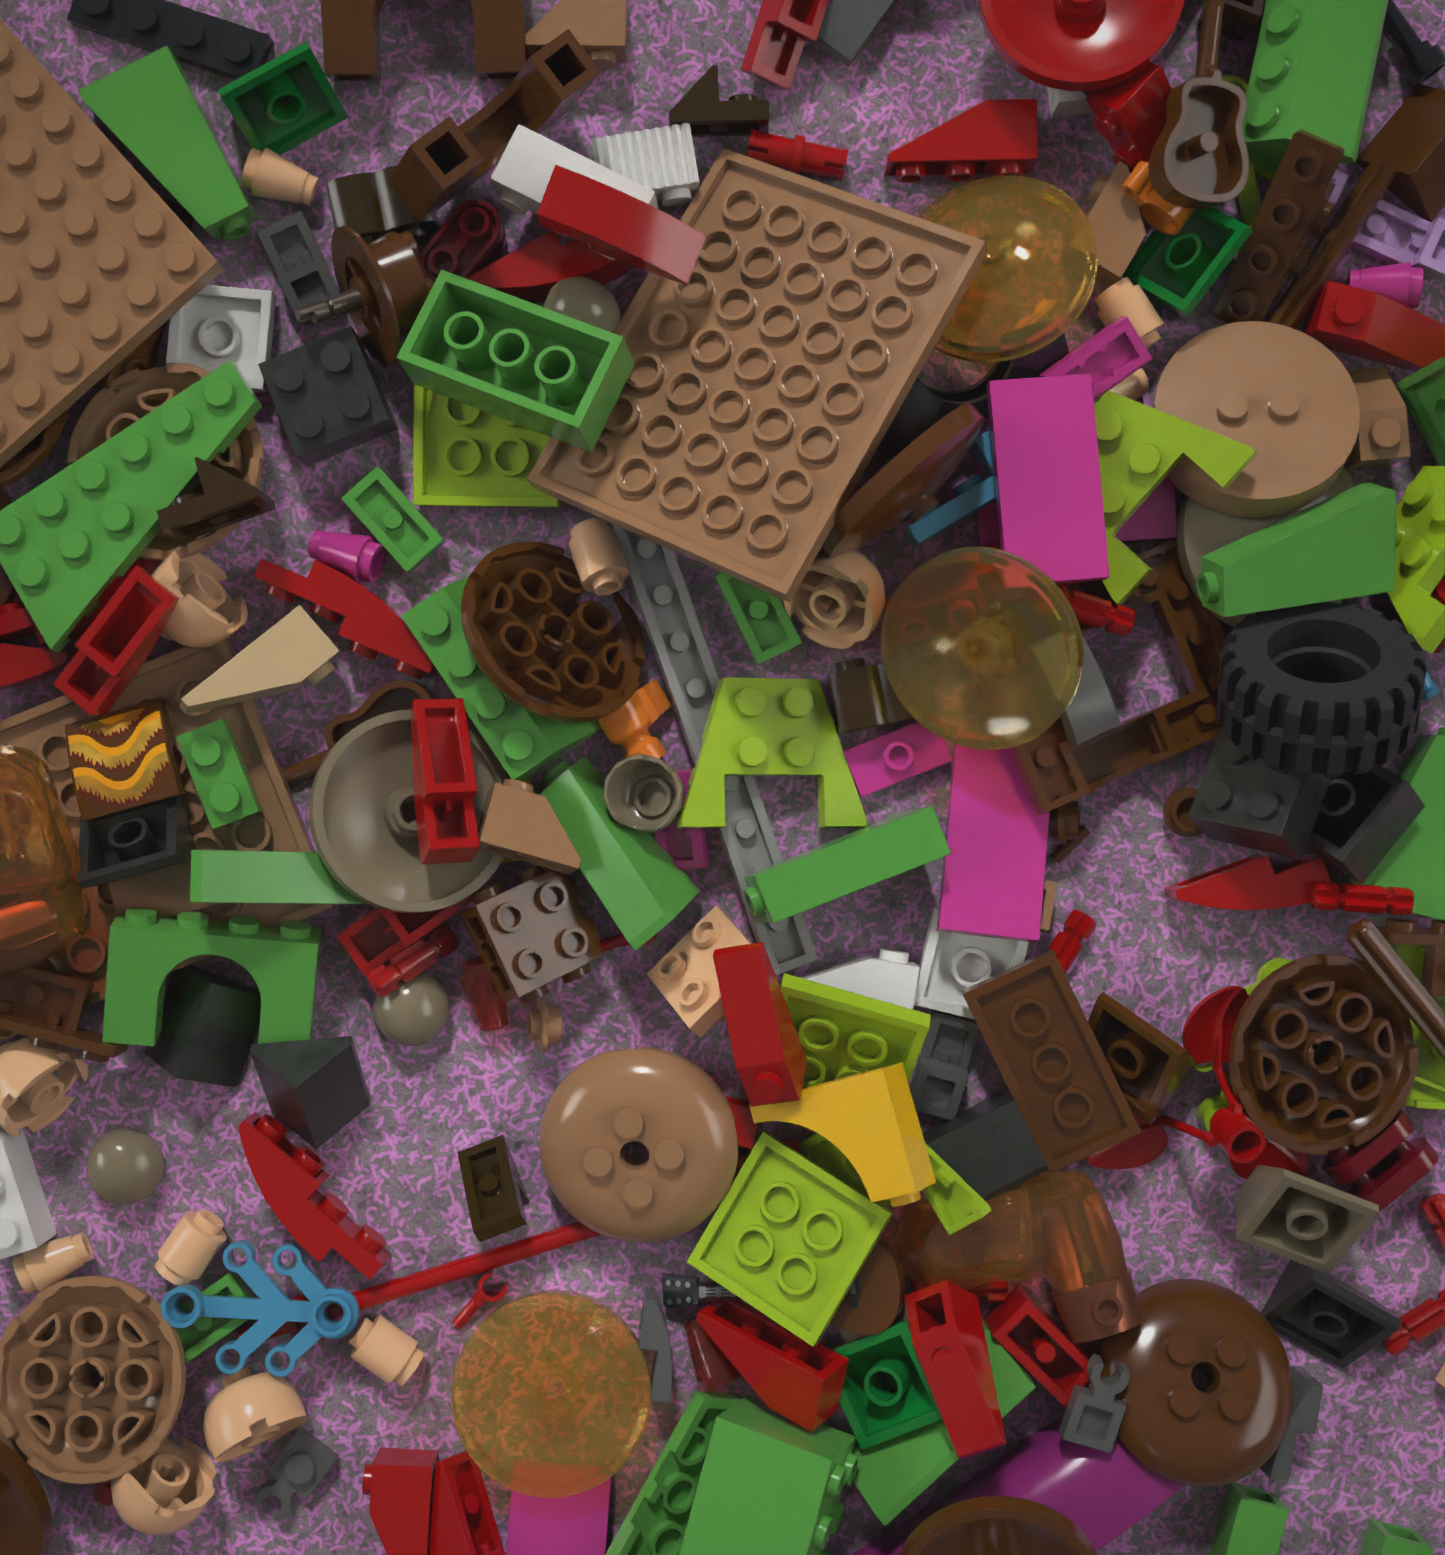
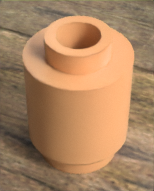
(1132, 302)
(598, 557)
(190, 1247)
(385, 1350)

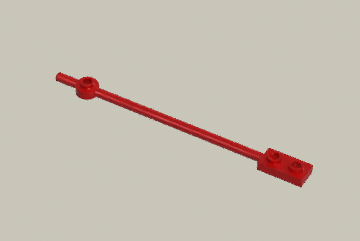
(468, 1265)

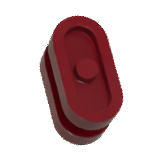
(465, 242)
(1391, 1177)

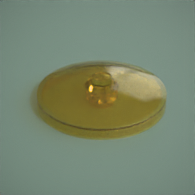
(1034, 272)
(982, 648)
(551, 1394)

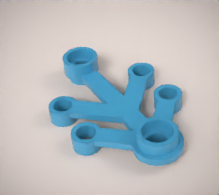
(270, 1309)

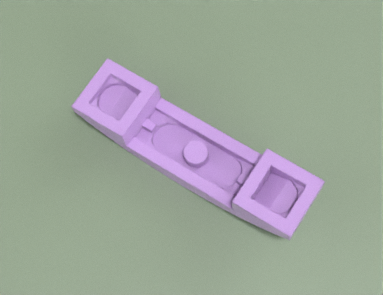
(1396, 234)

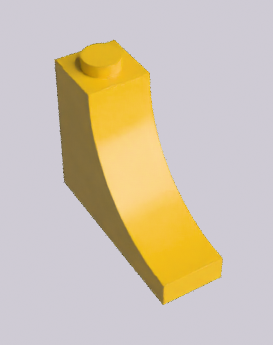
(871, 1124)

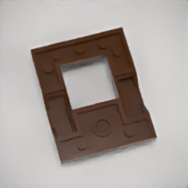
(1062, 771)

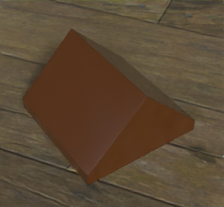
(1415, 149)
(1140, 1056)

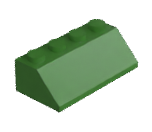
(1311, 75)
(516, 736)
(904, 1466)

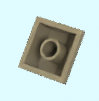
(1300, 1217)

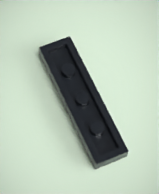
(189, 34)

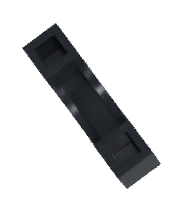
(928, 405)

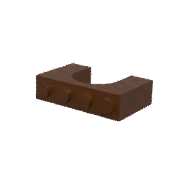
(353, 42)
(457, 156)

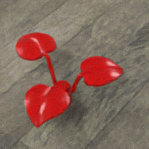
(1207, 1040)

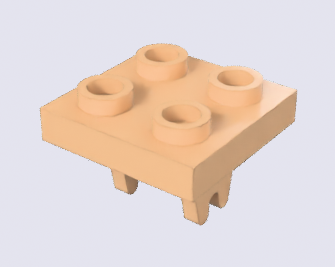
(689, 974)

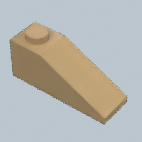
(272, 664)

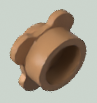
(544, 1025)

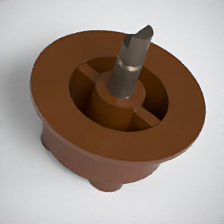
(378, 288)

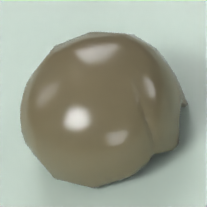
(584, 301)
(644, 793)
(413, 1011)
(125, 1166)

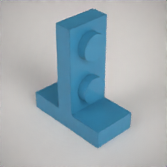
(970, 498)

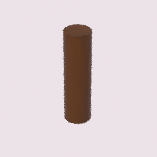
(1064, 850)

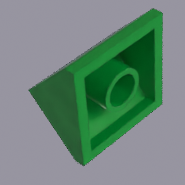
(283, 101)
(1185, 265)
(885, 1386)

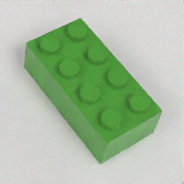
(516, 360)

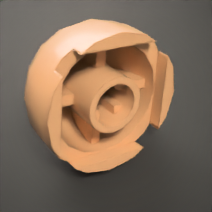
(839, 599)
(204, 609)
(30, 1089)
(250, 1413)
(165, 1489)

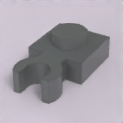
(1094, 1412)
(297, 1470)

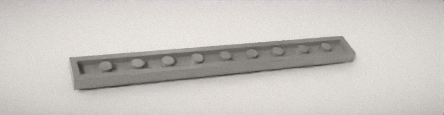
(692, 686)

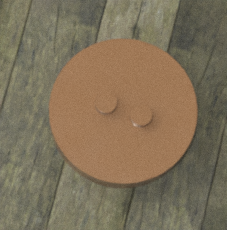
(1270, 393)

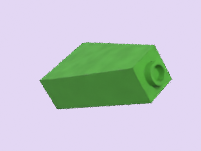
(167, 129)
(1308, 558)
(1419, 854)
(621, 864)
(846, 864)
(264, 878)

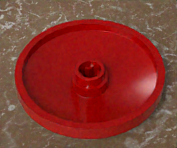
(1079, 41)

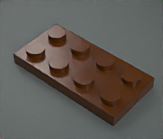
(1051, 1061)

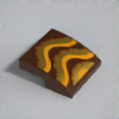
(123, 760)

